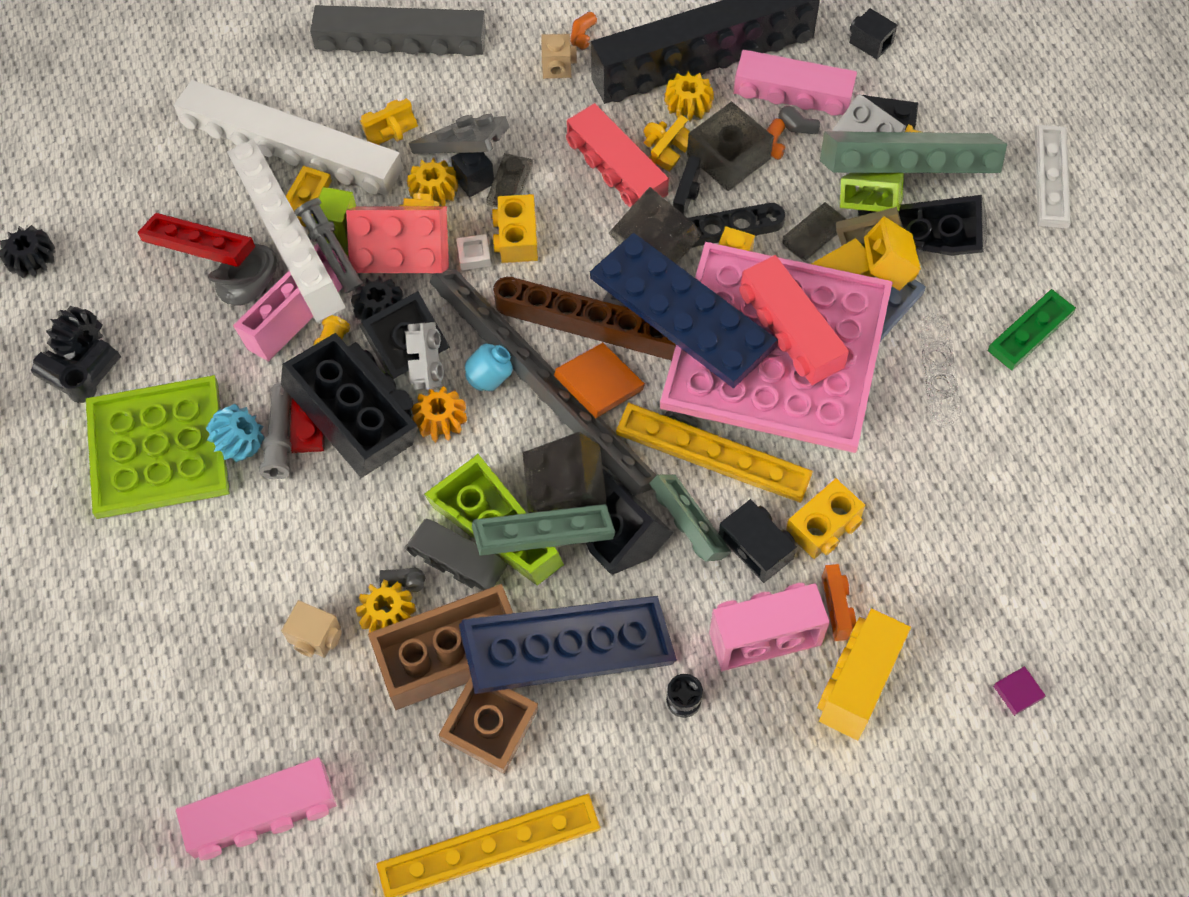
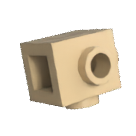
(557, 55)
(311, 630)

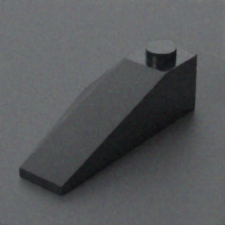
(946, 225)
(637, 530)

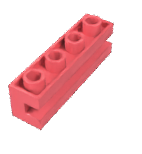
(614, 155)

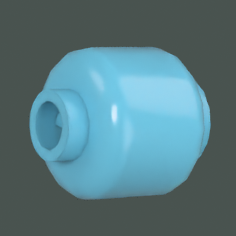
(488, 367)

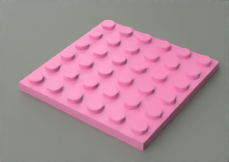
(774, 394)

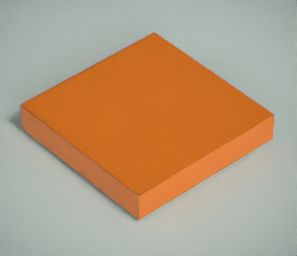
(599, 380)

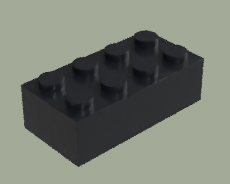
(348, 404)

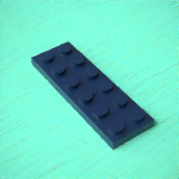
(684, 310)
(566, 643)

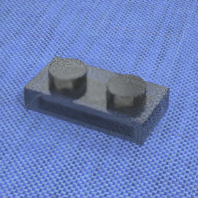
(510, 178)
(813, 232)

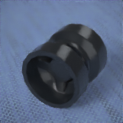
(684, 688)

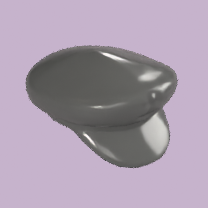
(247, 282)

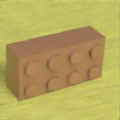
(427, 650)

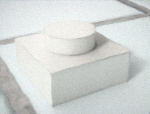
(473, 252)

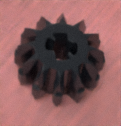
(27, 251)
(375, 297)
(73, 333)

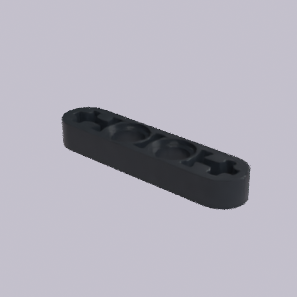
(728, 217)

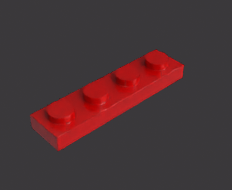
(196, 239)

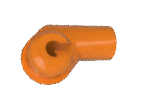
(579, 27)
(776, 129)

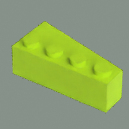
(478, 494)

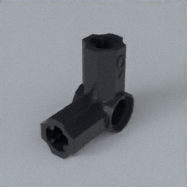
(87, 371)

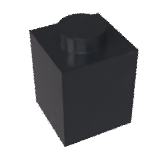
(872, 33)
(473, 171)

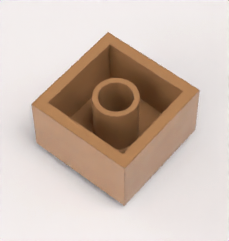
(489, 725)

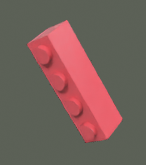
(793, 320)

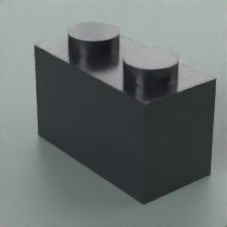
(758, 540)

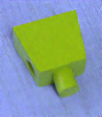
(874, 193)

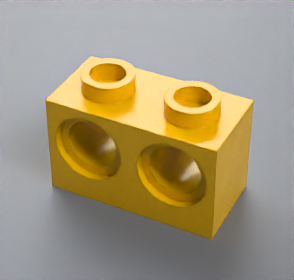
(515, 223)
(819, 515)

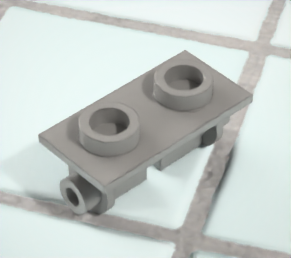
(428, 370)

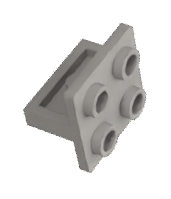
(867, 117)

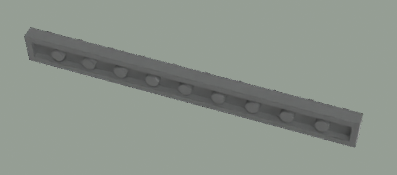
(540, 378)

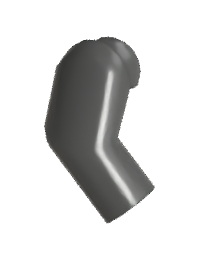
(796, 122)
(410, 578)

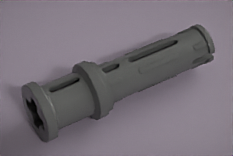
(318, 232)

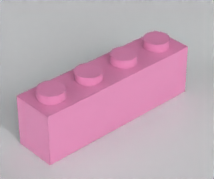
(794, 82)
(278, 315)
(255, 809)

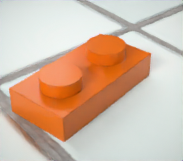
(836, 589)

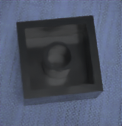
(387, 333)

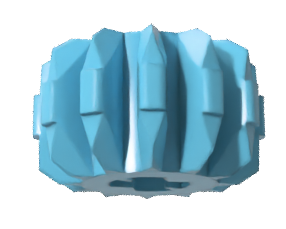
(235, 433)

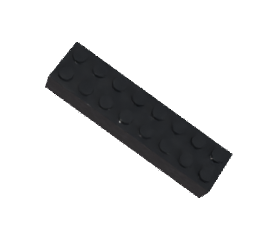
(696, 43)

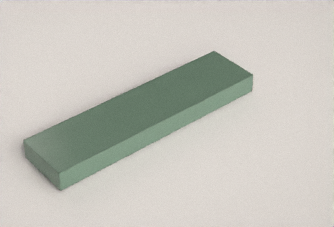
(542, 529)

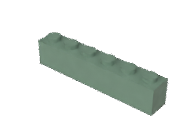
(912, 152)

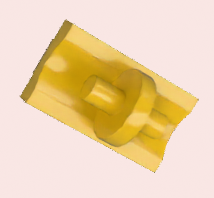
(389, 122)
(676, 135)

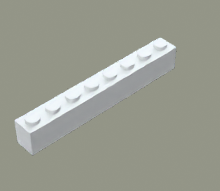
(289, 137)
(286, 231)

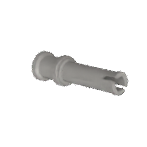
(276, 444)

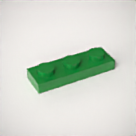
(1031, 329)

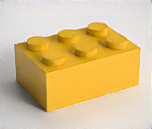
(862, 673)

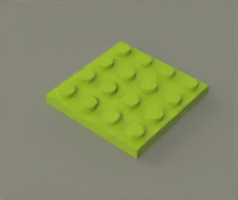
(154, 447)

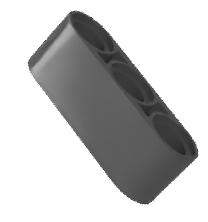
(455, 554)

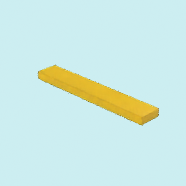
(714, 452)
(488, 847)

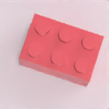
(398, 239)

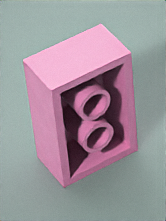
(768, 626)

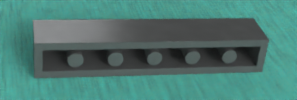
(398, 30)

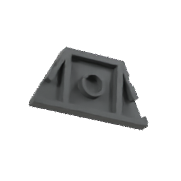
(464, 136)

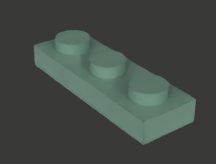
(689, 518)

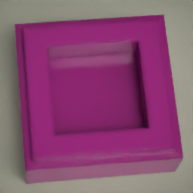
(1019, 691)

